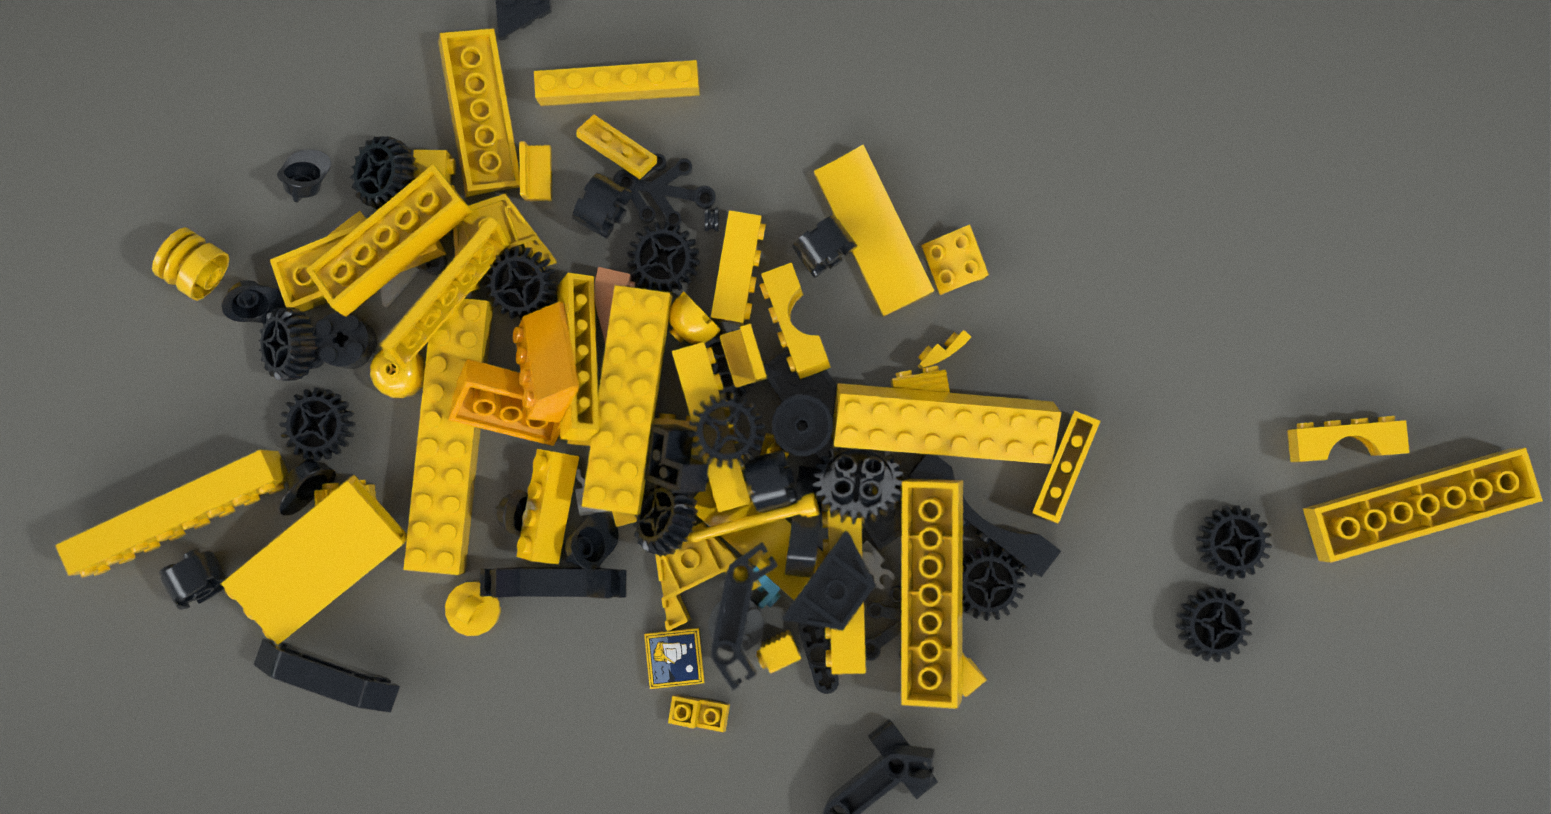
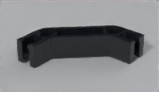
(552, 582)
(733, 615)
(325, 678)
(881, 777)

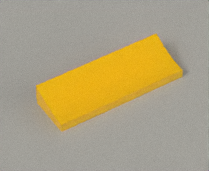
(479, 111)
(871, 220)
(388, 241)
(298, 286)
(445, 294)
(773, 534)

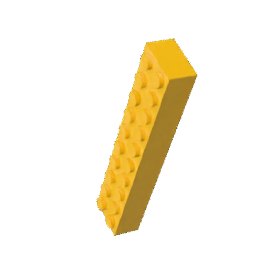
(445, 448)

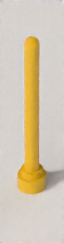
(806, 507)

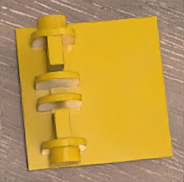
(955, 260)

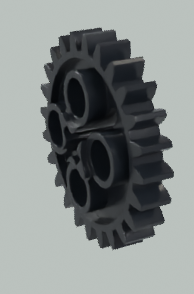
(884, 484)

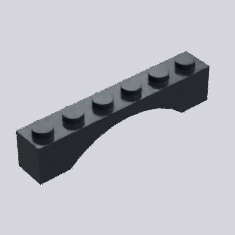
(1029, 549)

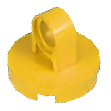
(470, 612)

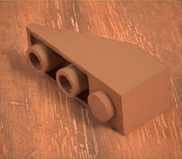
(603, 292)

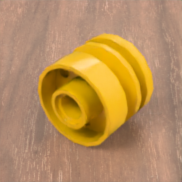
(190, 263)

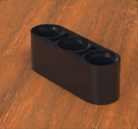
(888, 736)

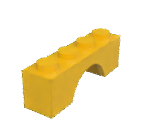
(806, 350)
(1379, 438)

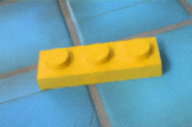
(616, 146)

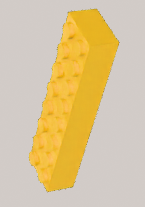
(627, 399)
(945, 423)
(1422, 504)
(173, 513)
(932, 592)

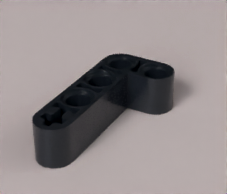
(804, 531)

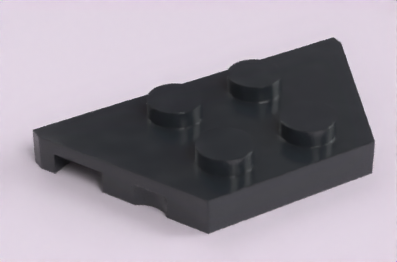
(518, 14)
(834, 589)

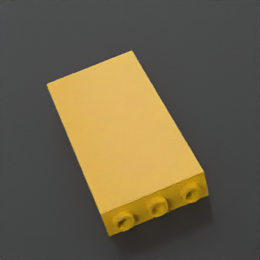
(315, 560)

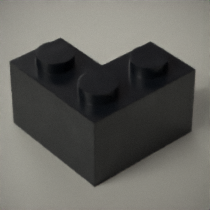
(671, 462)

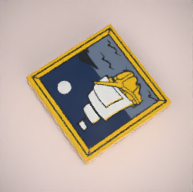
(674, 658)

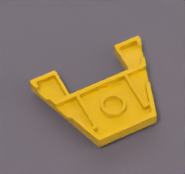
(511, 221)
(690, 567)

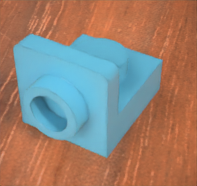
(772, 589)

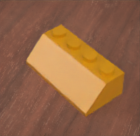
(546, 363)
(494, 401)

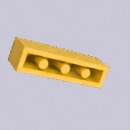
(736, 268)
(1066, 467)
(547, 506)

